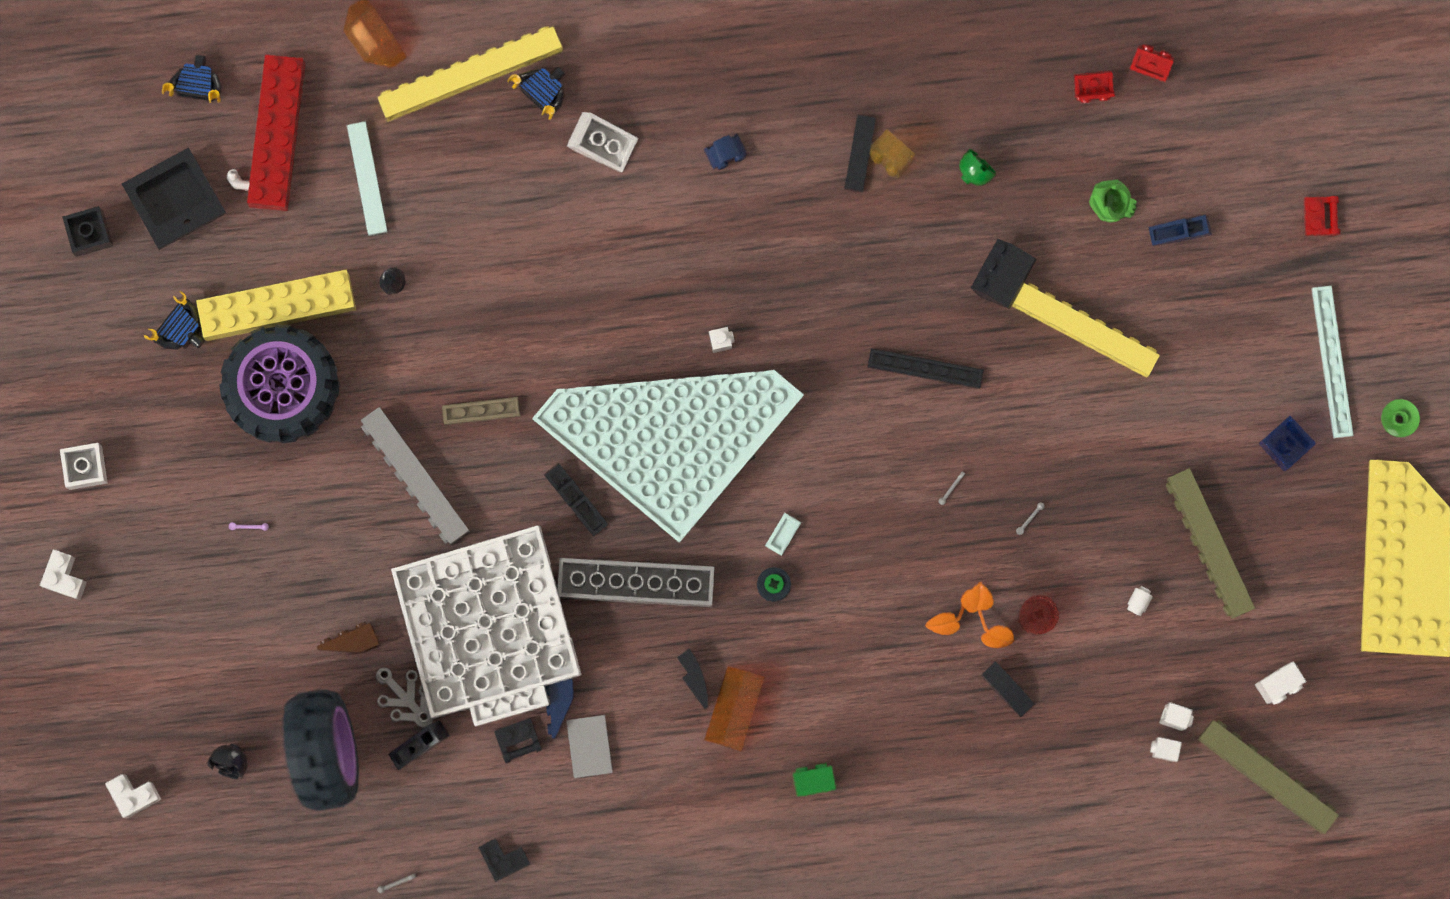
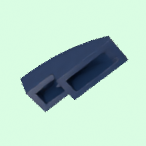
(1180, 230)

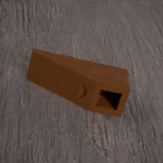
(355, 641)

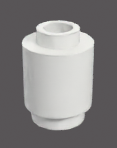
(1139, 600)

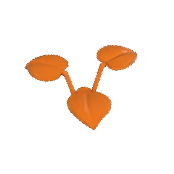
(974, 599)

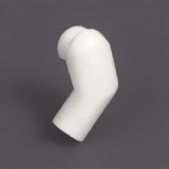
(236, 181)

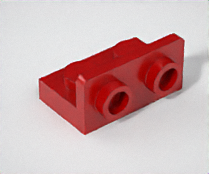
(1152, 62)

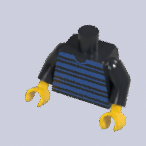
(195, 82)
(541, 88)
(179, 327)

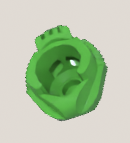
(1112, 201)

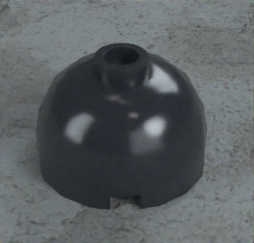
(229, 761)

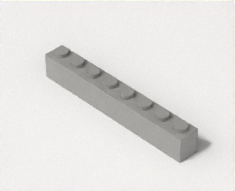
(415, 476)

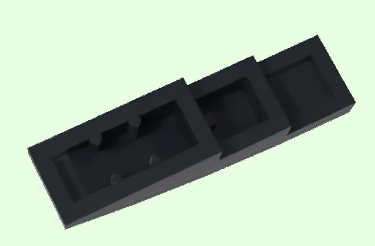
(575, 499)

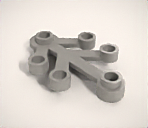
(405, 700)

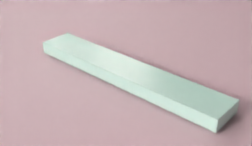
(367, 178)

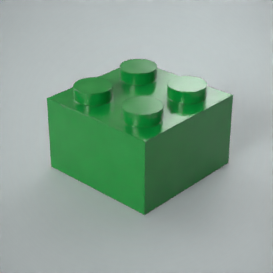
(813, 781)

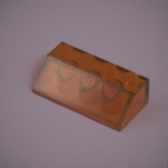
(734, 708)

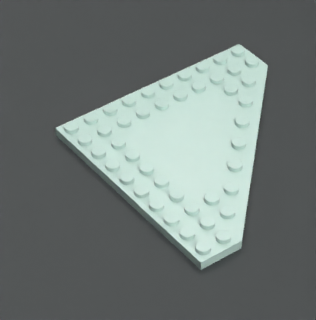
(670, 440)

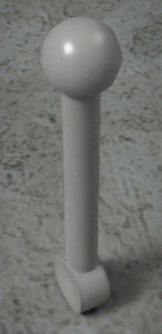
(942, 501)
(1020, 530)
(381, 889)

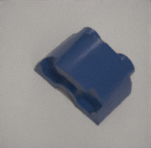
(724, 151)

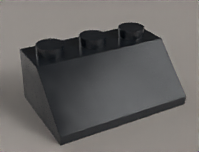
(1003, 274)

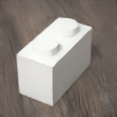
(1176, 717)

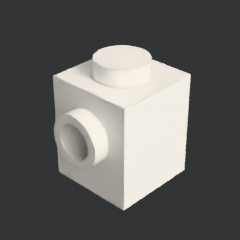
(721, 339)

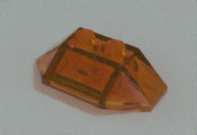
(372, 36)

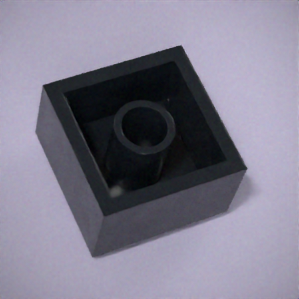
(87, 231)

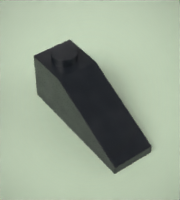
(419, 744)

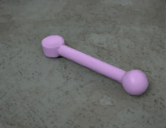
(232, 526)

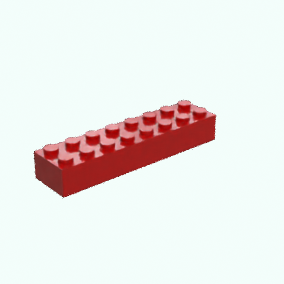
(276, 133)

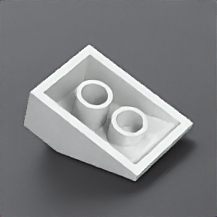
(602, 141)

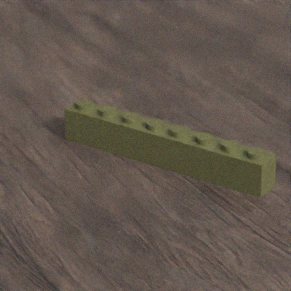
(1210, 544)
(1268, 777)

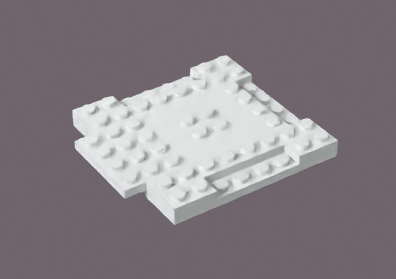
(487, 627)

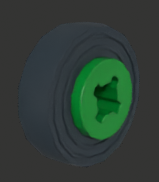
(773, 590)

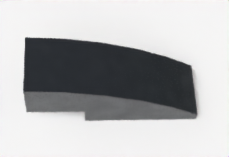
(694, 678)
(1007, 689)

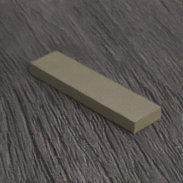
(481, 411)

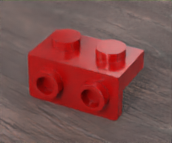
(1094, 86)

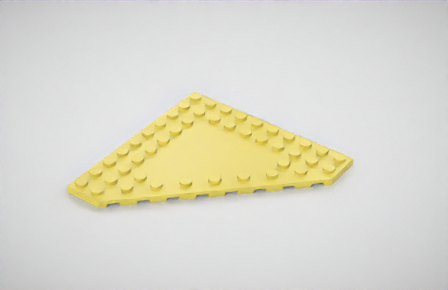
(1405, 564)

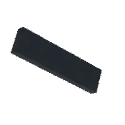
(860, 153)

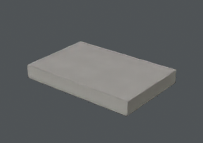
(589, 746)

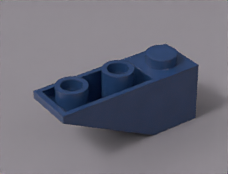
(561, 698)

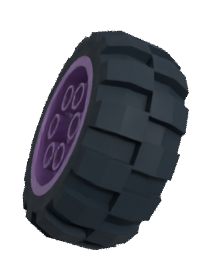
(293, 419)
(320, 750)

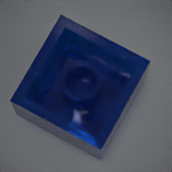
(1287, 443)

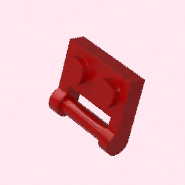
(1315, 216)

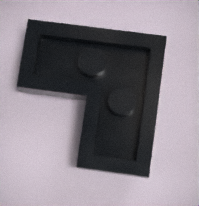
(500, 864)

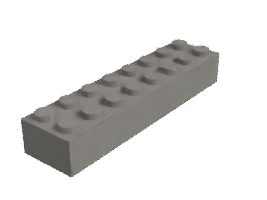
(635, 582)

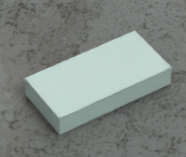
(783, 534)

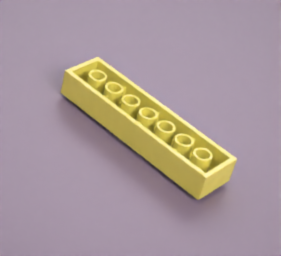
(276, 304)

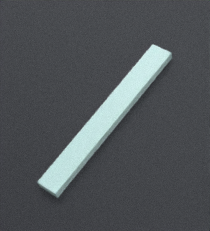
(1332, 362)

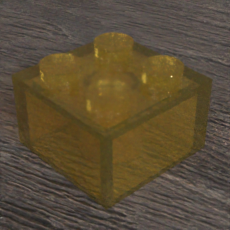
(891, 154)

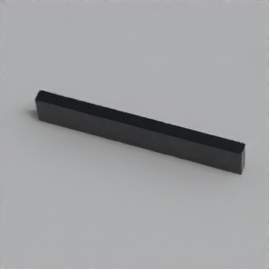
(925, 368)

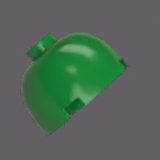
(975, 169)

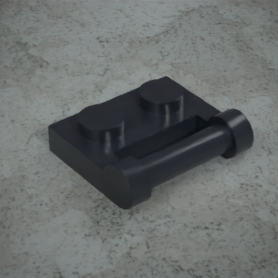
(515, 734)

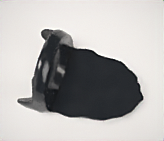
(392, 281)

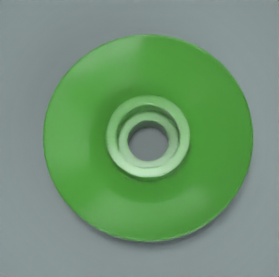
(1408, 413)

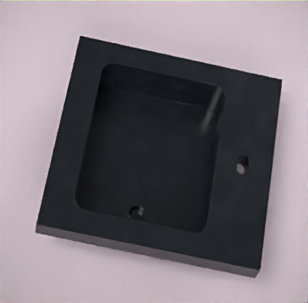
(171, 196)

